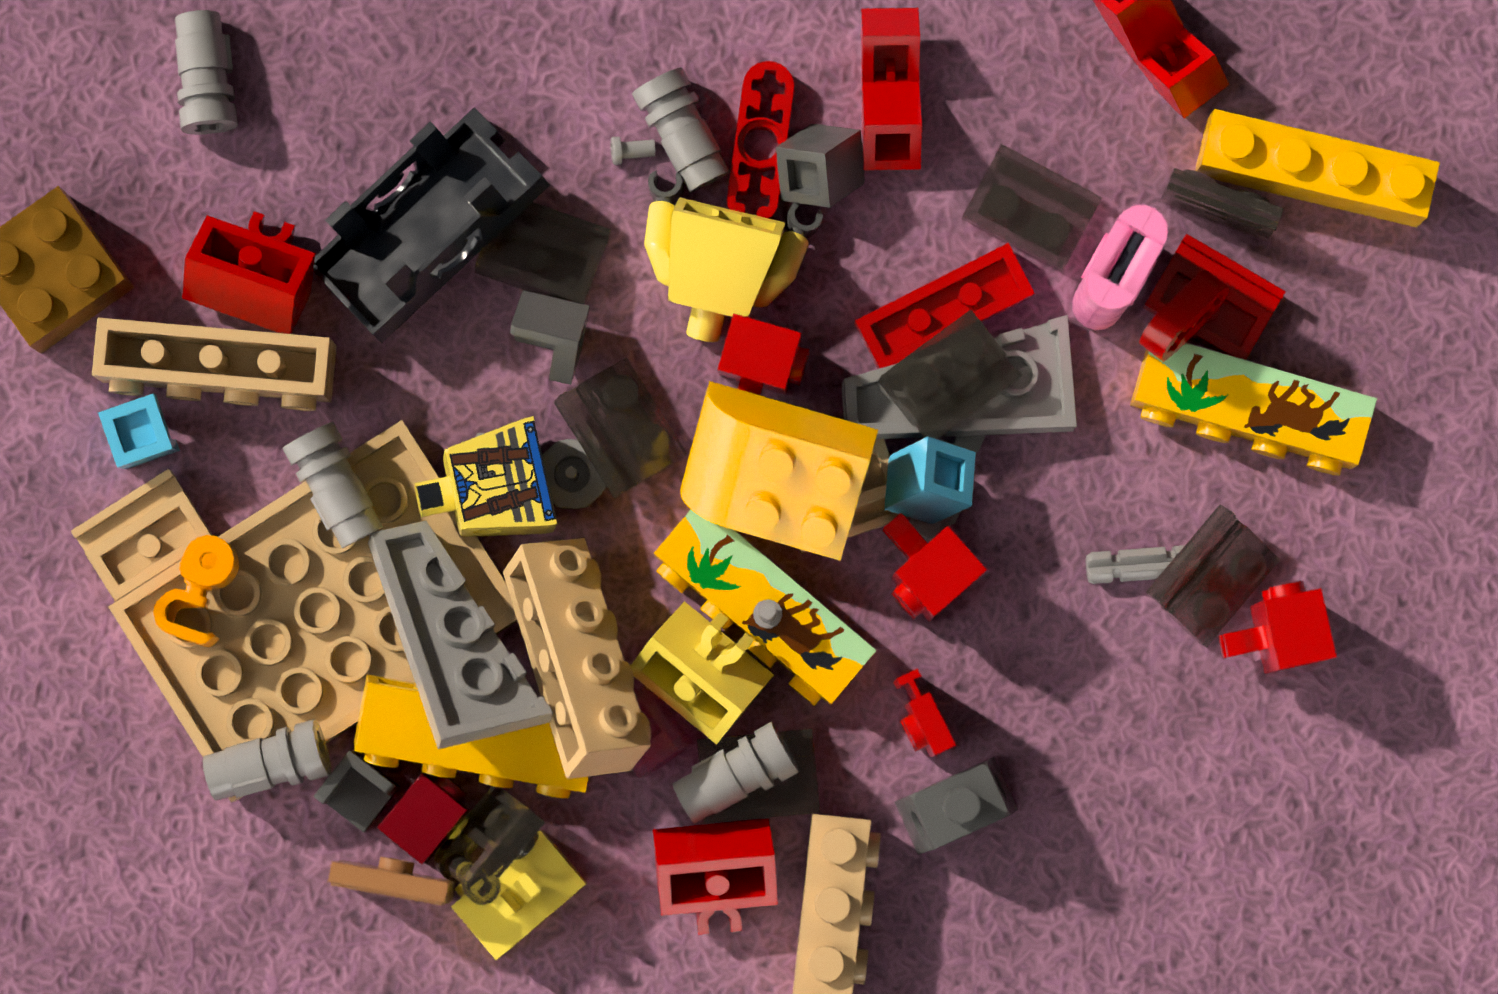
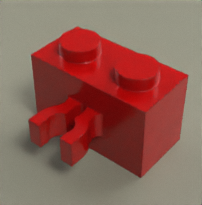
(249, 273)
(762, 356)
(934, 570)
(1287, 630)
(715, 870)

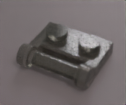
(503, 830)

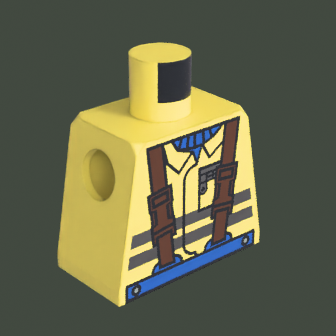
(493, 484)

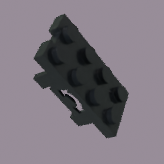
(430, 227)

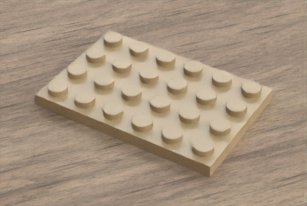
(301, 612)

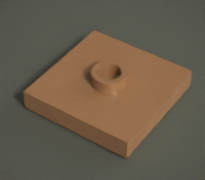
(393, 879)

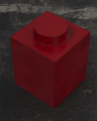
(425, 816)

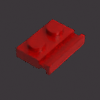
(1244, 311)
(924, 724)

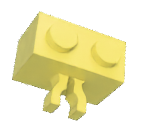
(701, 671)
(527, 896)

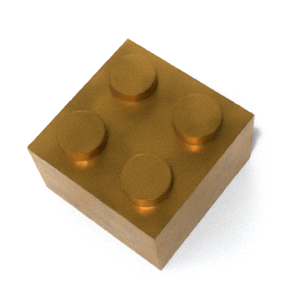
(55, 271)

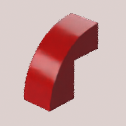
(1165, 51)
(891, 89)

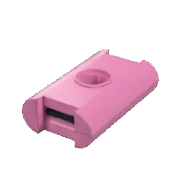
(1120, 267)

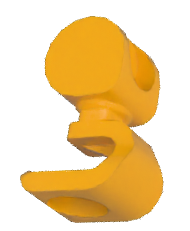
(206, 566)

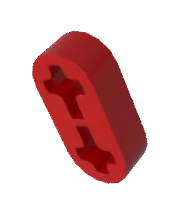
(1184, 315)

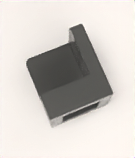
(820, 165)
(554, 326)
(357, 790)

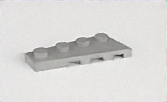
(1035, 404)
(456, 658)

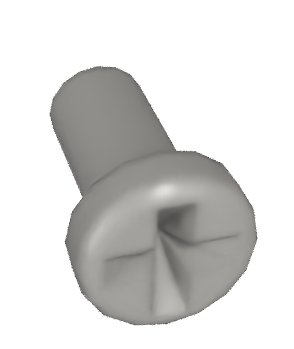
(630, 149)
(767, 614)

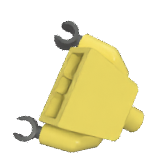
(720, 256)

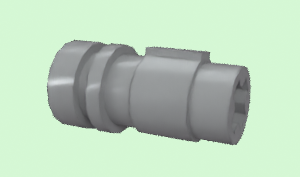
(203, 69)
(682, 129)
(335, 487)
(268, 761)
(733, 775)

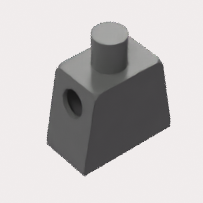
(956, 806)

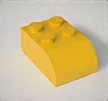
(776, 470)

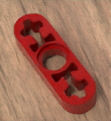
(751, 101)

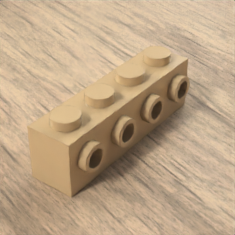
(214, 360)
(577, 658)
(835, 905)

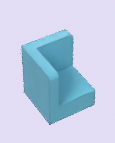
(137, 432)
(930, 480)

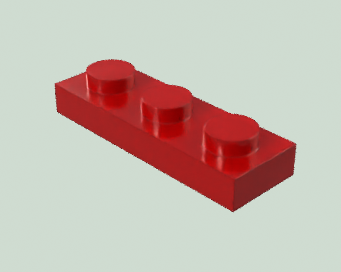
(983, 285)

